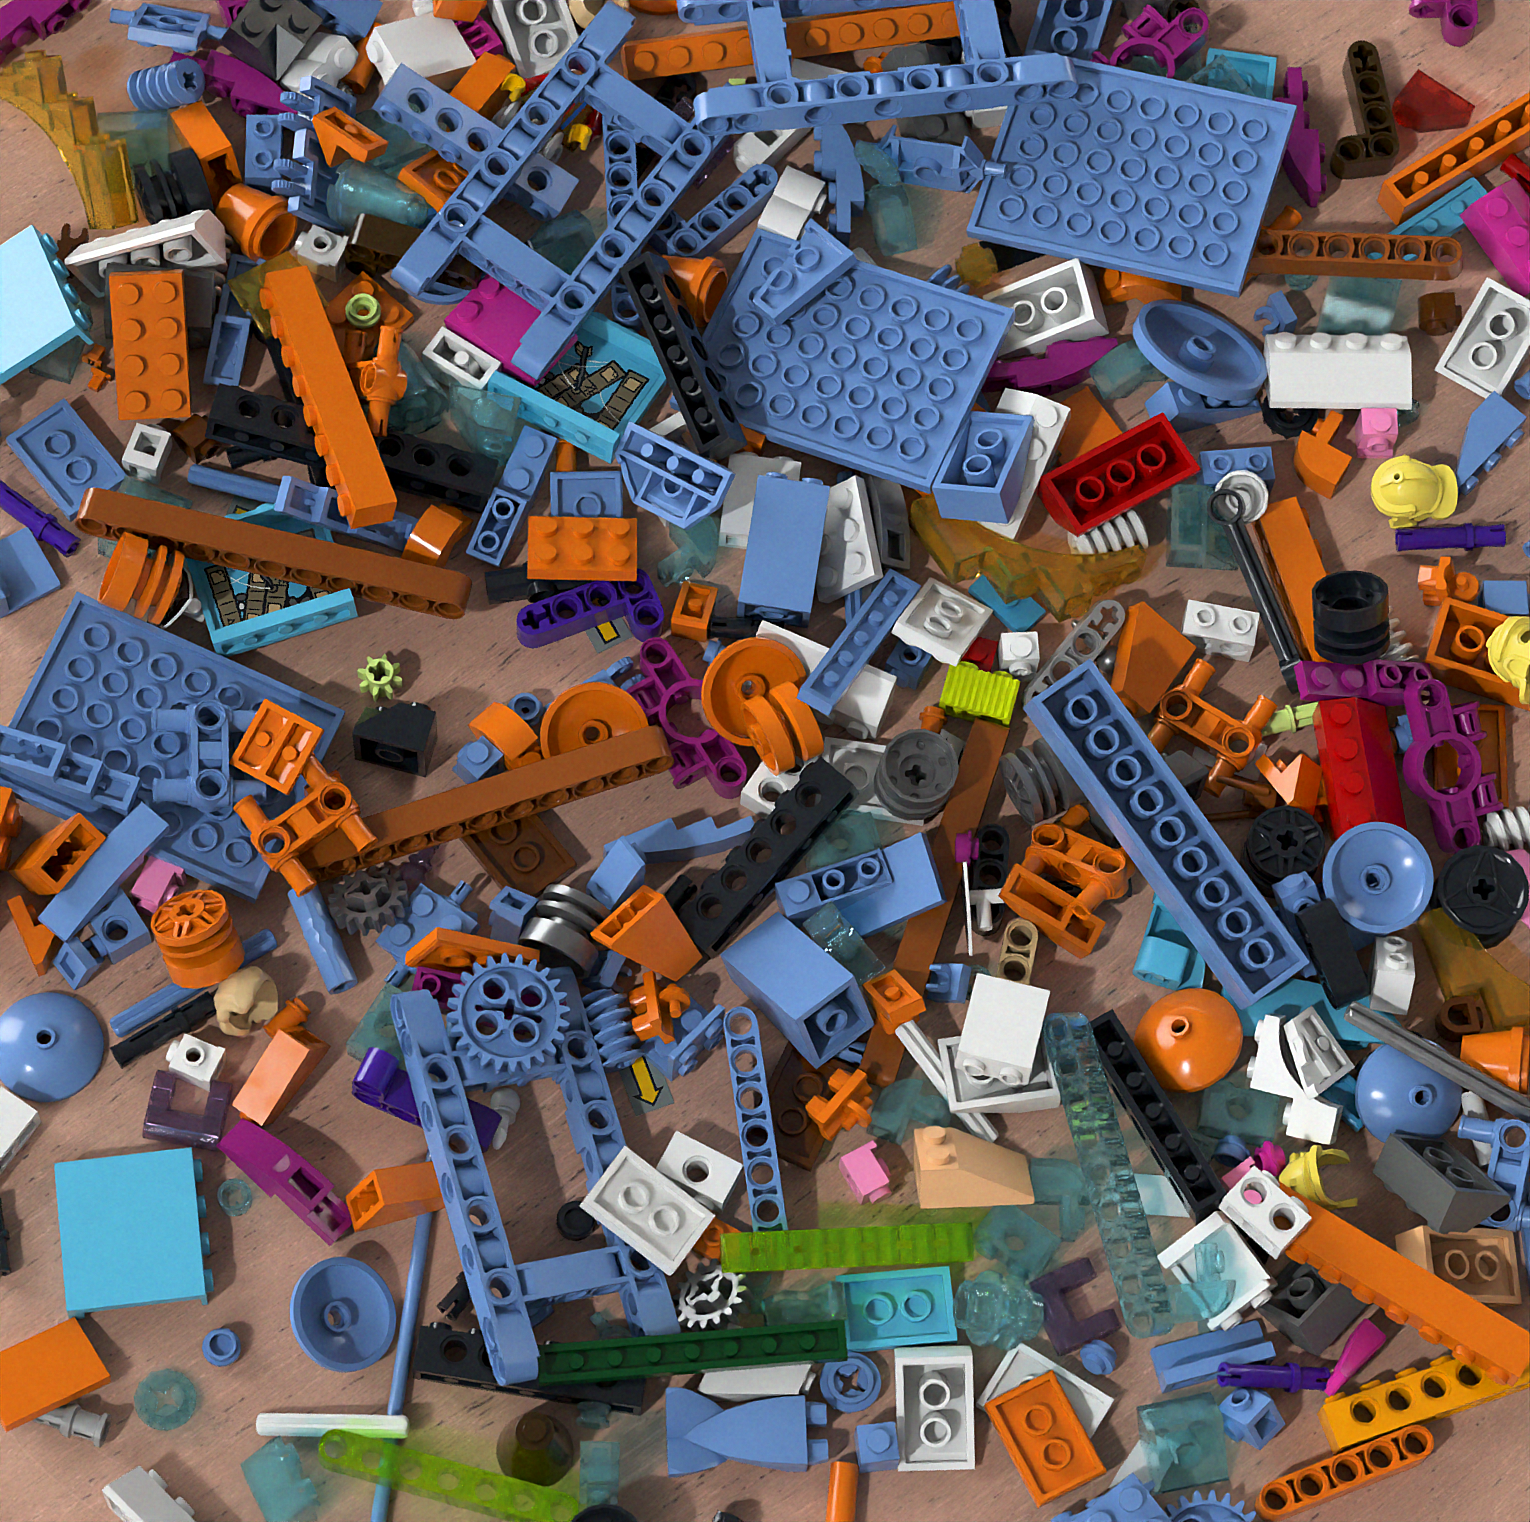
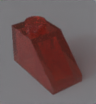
(1430, 106)

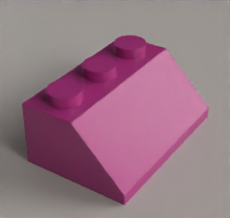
(1503, 231)

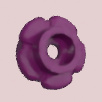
(966, 848)

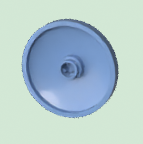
(1199, 350)

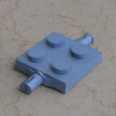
(167, 26)
(425, 914)

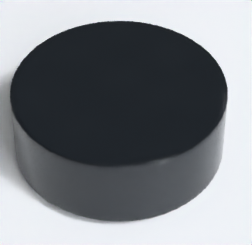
(574, 1221)

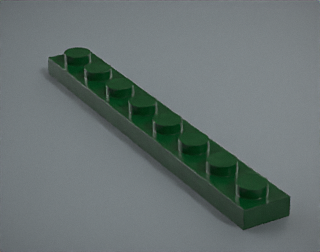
(692, 1353)

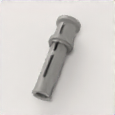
(78, 1422)

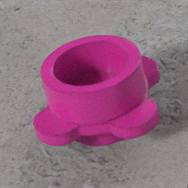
(1270, 1158)

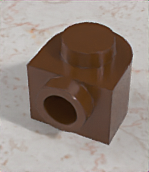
(1438, 313)
(192, 439)
(1459, 1018)

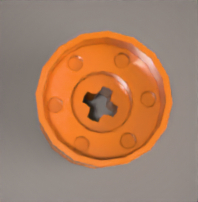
(141, 578)
(197, 939)

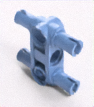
(207, 756)
(1507, 1165)

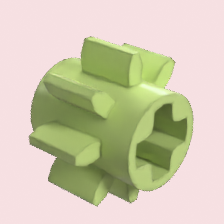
(371, 673)

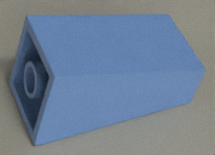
(783, 549)
(799, 988)

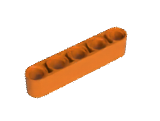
(1356, 1460)

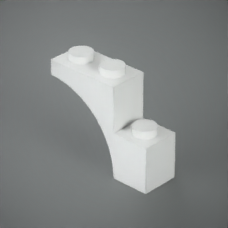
(1274, 1073)

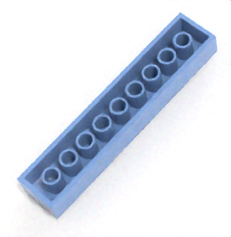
(1165, 834)

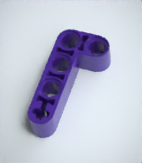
(589, 615)
(389, 1089)

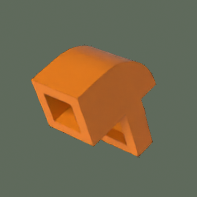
(1123, 286)
(1318, 462)
(436, 535)
(508, 734)

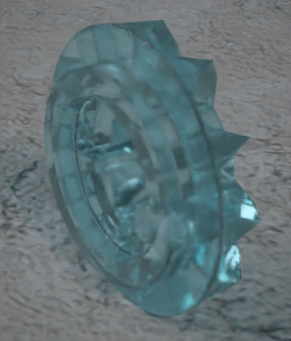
(877, 163)
(168, 1416)

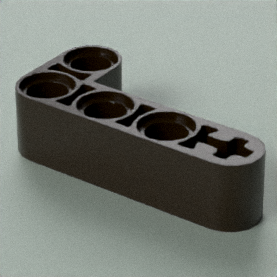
(1364, 109)
(384, 243)

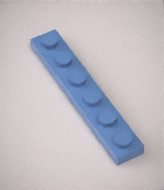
(858, 642)

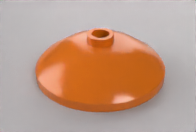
(750, 659)
(584, 707)
(1201, 1051)

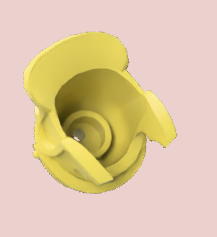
(1413, 491)
(1510, 654)
(1304, 1176)

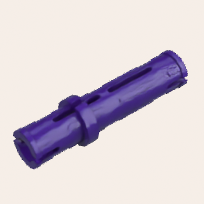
(41, 524)
(1450, 537)
(1287, 1377)

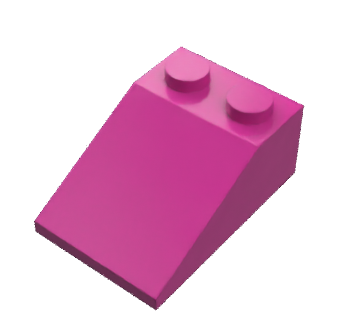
(495, 322)

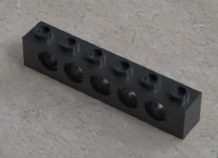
(683, 356)
(787, 852)
(1156, 1119)
(472, 1373)

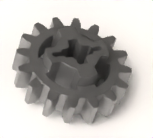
(369, 900)
(711, 1298)

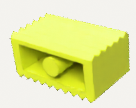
(979, 694)

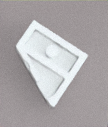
(1315, 1053)

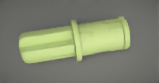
(1290, 719)

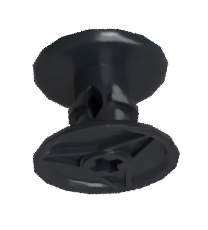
(1482, 892)

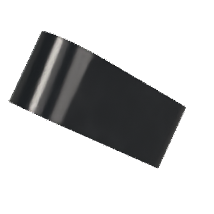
(994, 864)
(1332, 954)

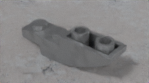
(890, 526)

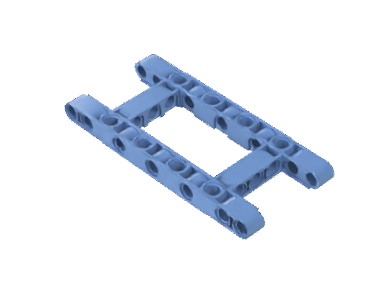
(788, 103)
(515, 262)
(468, 1189)

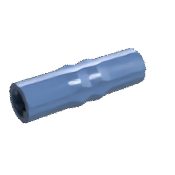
(323, 941)

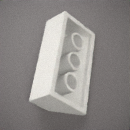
(178, 243)
(1338, 371)
(1047, 432)
(864, 703)
(143, 1499)

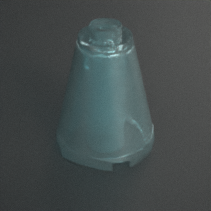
(371, 191)
(422, 400)

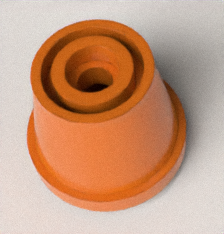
(257, 221)
(700, 283)
(1500, 1056)

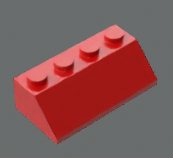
(1116, 476)
(1357, 764)

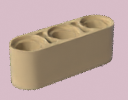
(1015, 956)

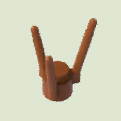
(1256, 795)

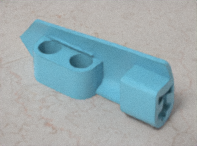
(1167, 954)
(1296, 996)

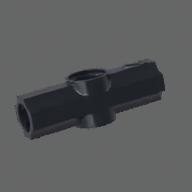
(513, 585)

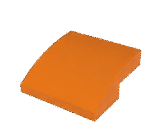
(276, 746)

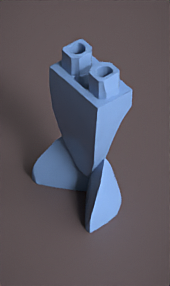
(758, 1433)

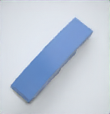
(230, 332)
(320, 508)
(67, 772)
(666, 844)
(103, 872)

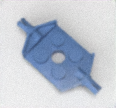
(951, 166)

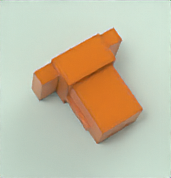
(94, 356)
(98, 379)

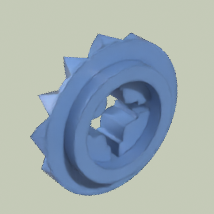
(868, 1381)

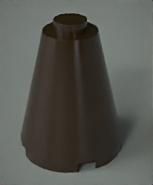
(535, 1449)

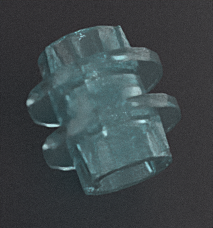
(998, 1310)

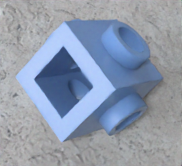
(1251, 1416)

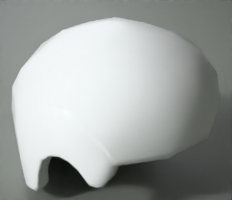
(1251, 489)

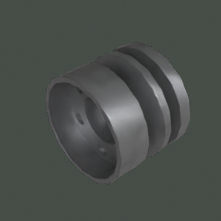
(921, 755)
(1038, 782)
(565, 929)

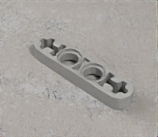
(1067, 650)

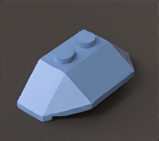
(671, 477)

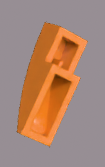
(1050, 911)

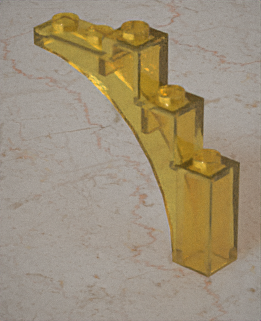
(70, 122)
(1016, 570)
(1468, 969)

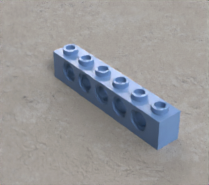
(468, 126)

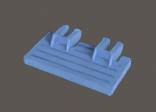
(311, 180)

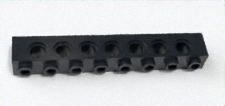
(297, 444)

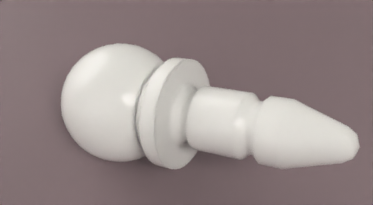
(506, 1103)

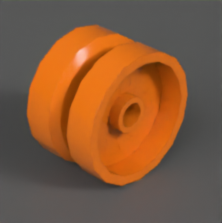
(782, 728)

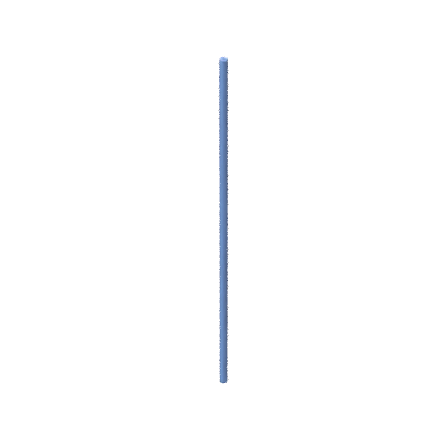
(408, 1322)

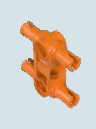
(379, 380)
(1209, 726)
(305, 825)
(1079, 861)

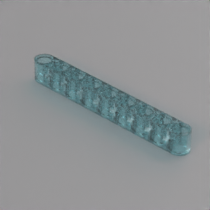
(1121, 1186)

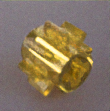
(976, 265)

